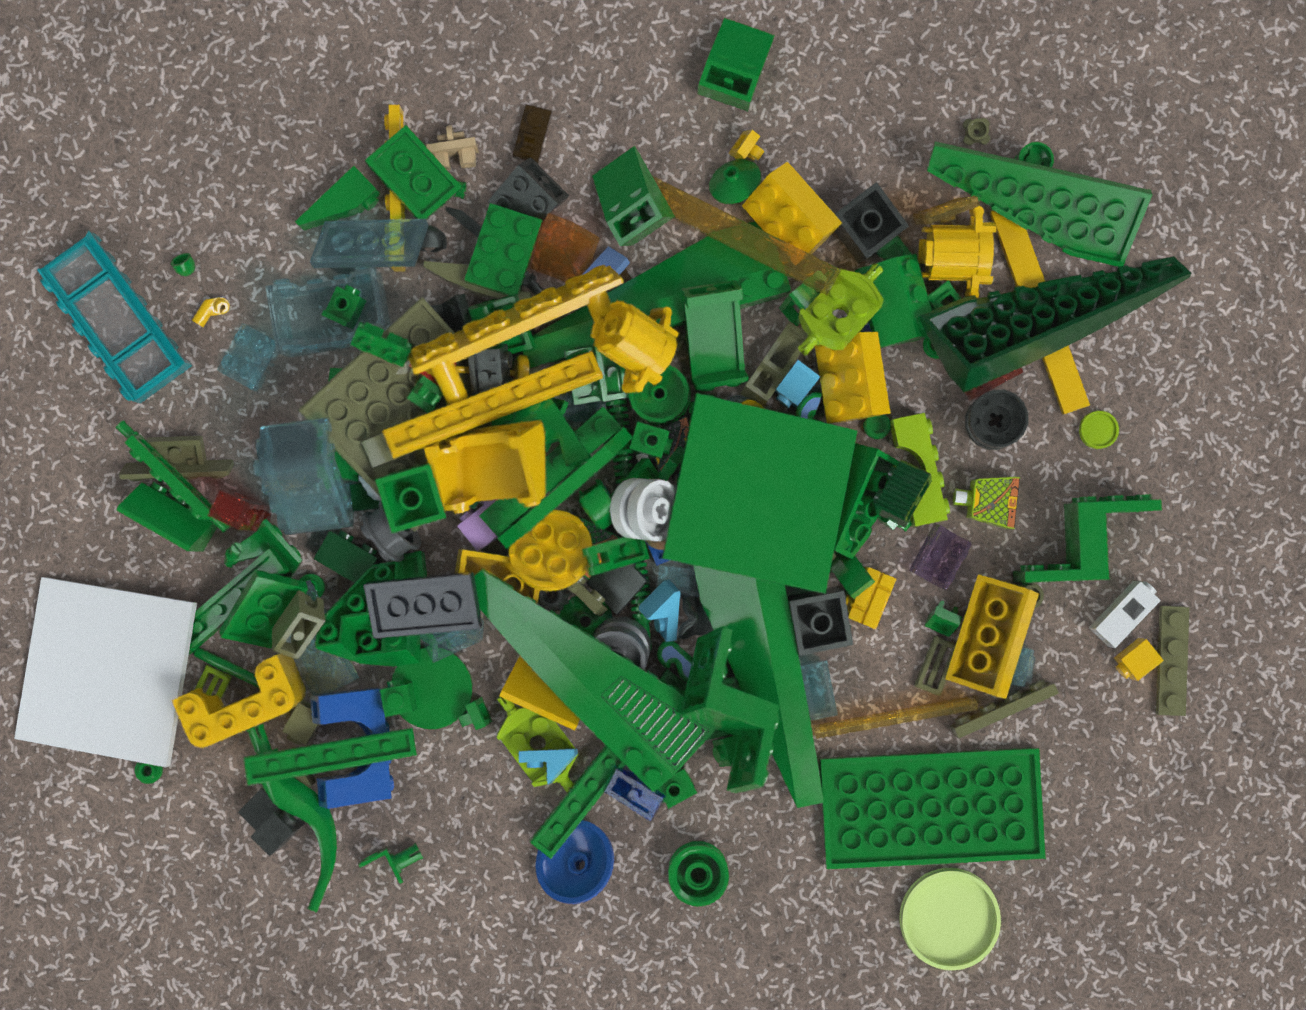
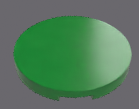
(439, 690)

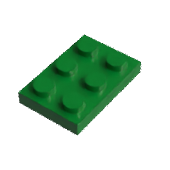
(413, 174)
(503, 250)
(260, 608)

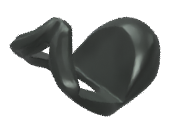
(697, 621)

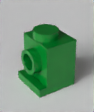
(350, 314)

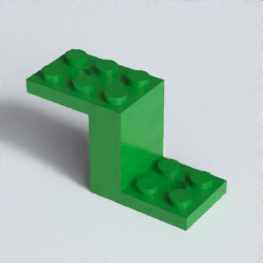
(1086, 539)
(730, 711)

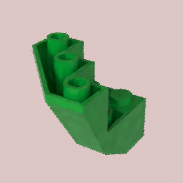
(349, 629)

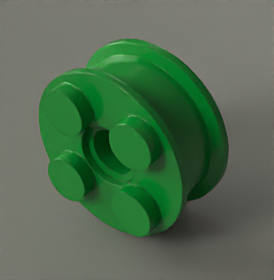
(701, 891)

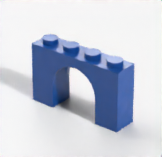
(368, 781)

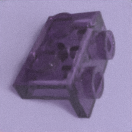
(940, 557)

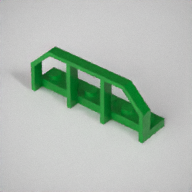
(592, 435)

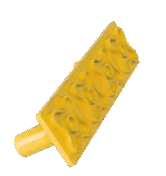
(502, 325)

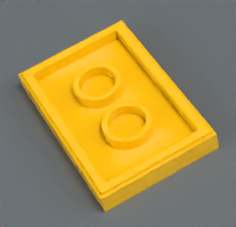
(531, 692)

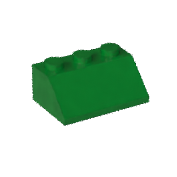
(903, 301)
(167, 517)

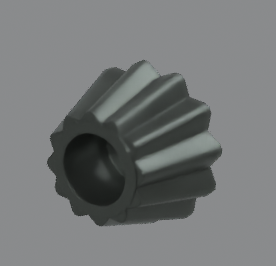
(556, 604)

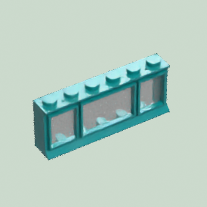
(113, 319)

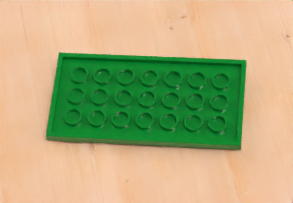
(932, 808)

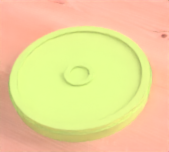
(950, 919)

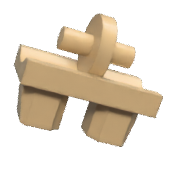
(454, 145)

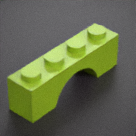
(913, 435)

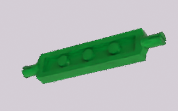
(163, 470)

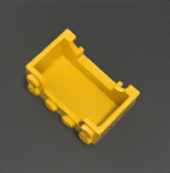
(210, 721)

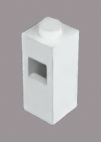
(1125, 613)

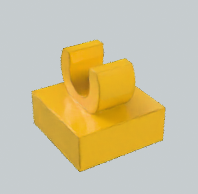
(746, 146)

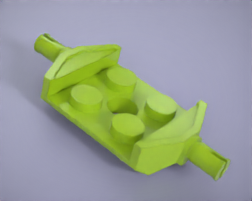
(850, 293)
(516, 734)

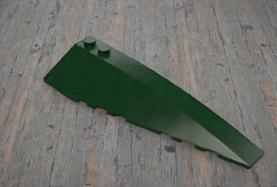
(1012, 329)

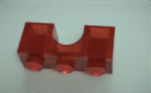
(239, 510)

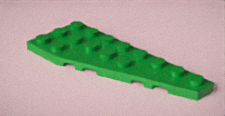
(1072, 210)

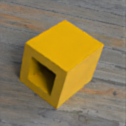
(1137, 659)

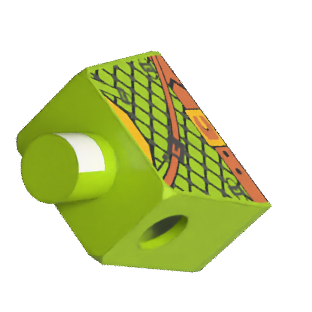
(991, 500)

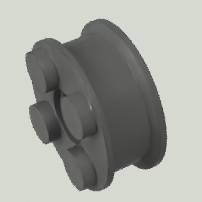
(391, 545)

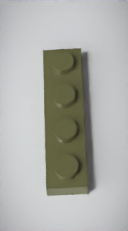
(1174, 652)
(1013, 703)

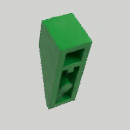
(344, 199)

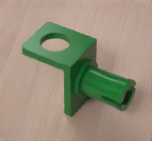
(396, 861)

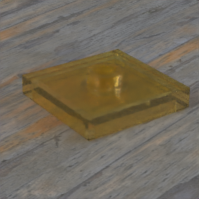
(946, 210)

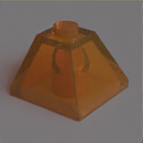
(563, 249)

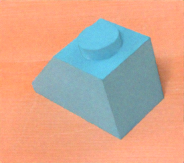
(796, 385)

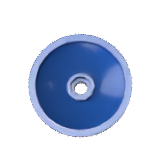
(561, 874)

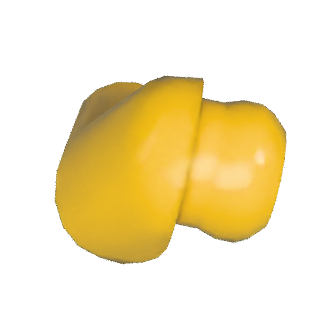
(209, 308)

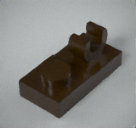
(532, 133)

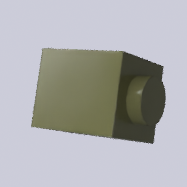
(300, 725)

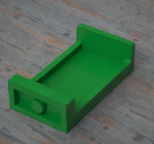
(714, 335)

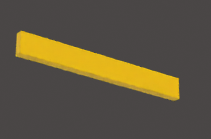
(1027, 273)
(492, 404)

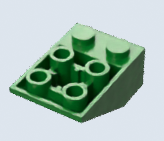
(735, 64)
(631, 198)

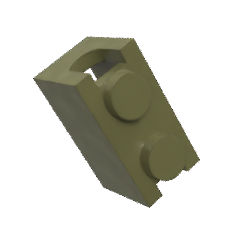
(301, 620)

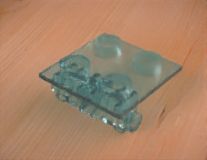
(249, 357)

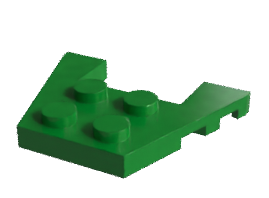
(555, 429)

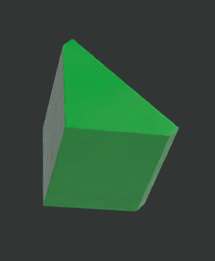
(410, 497)

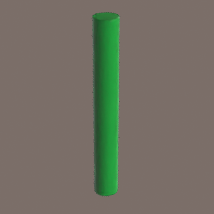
(226, 666)

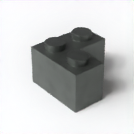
(271, 824)

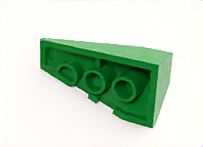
(866, 477)

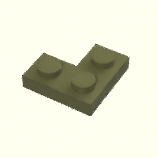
(592, 599)

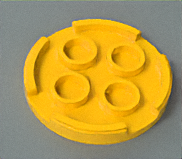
(551, 552)

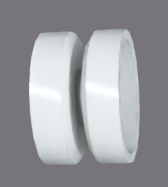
(642, 508)

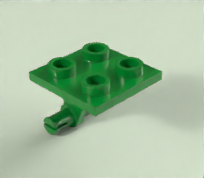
(266, 537)

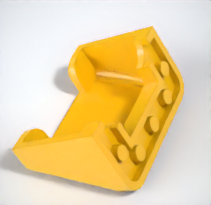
(490, 465)

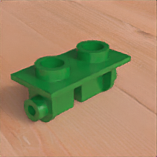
(370, 340)

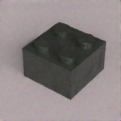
(869, 223)
(820, 620)

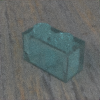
(818, 689)

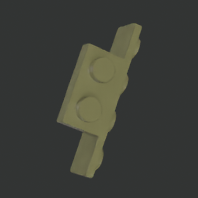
(185, 454)

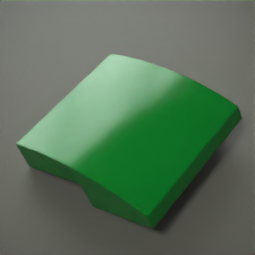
(603, 389)

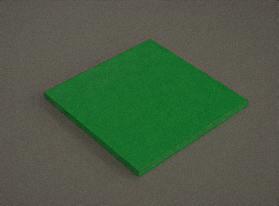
(759, 494)

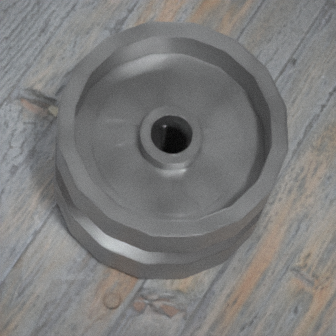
(626, 639)

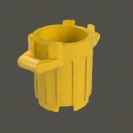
(959, 252)
(636, 343)

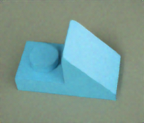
(664, 608)
(556, 760)

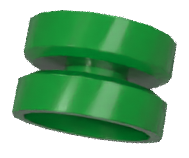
(670, 407)

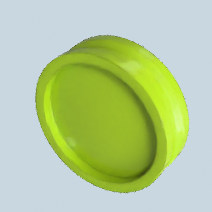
(1099, 430)

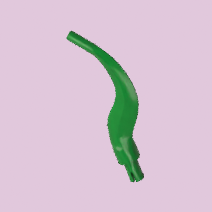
(302, 802)

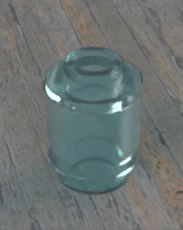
(1025, 668)

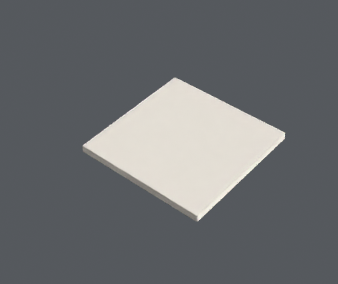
(105, 671)

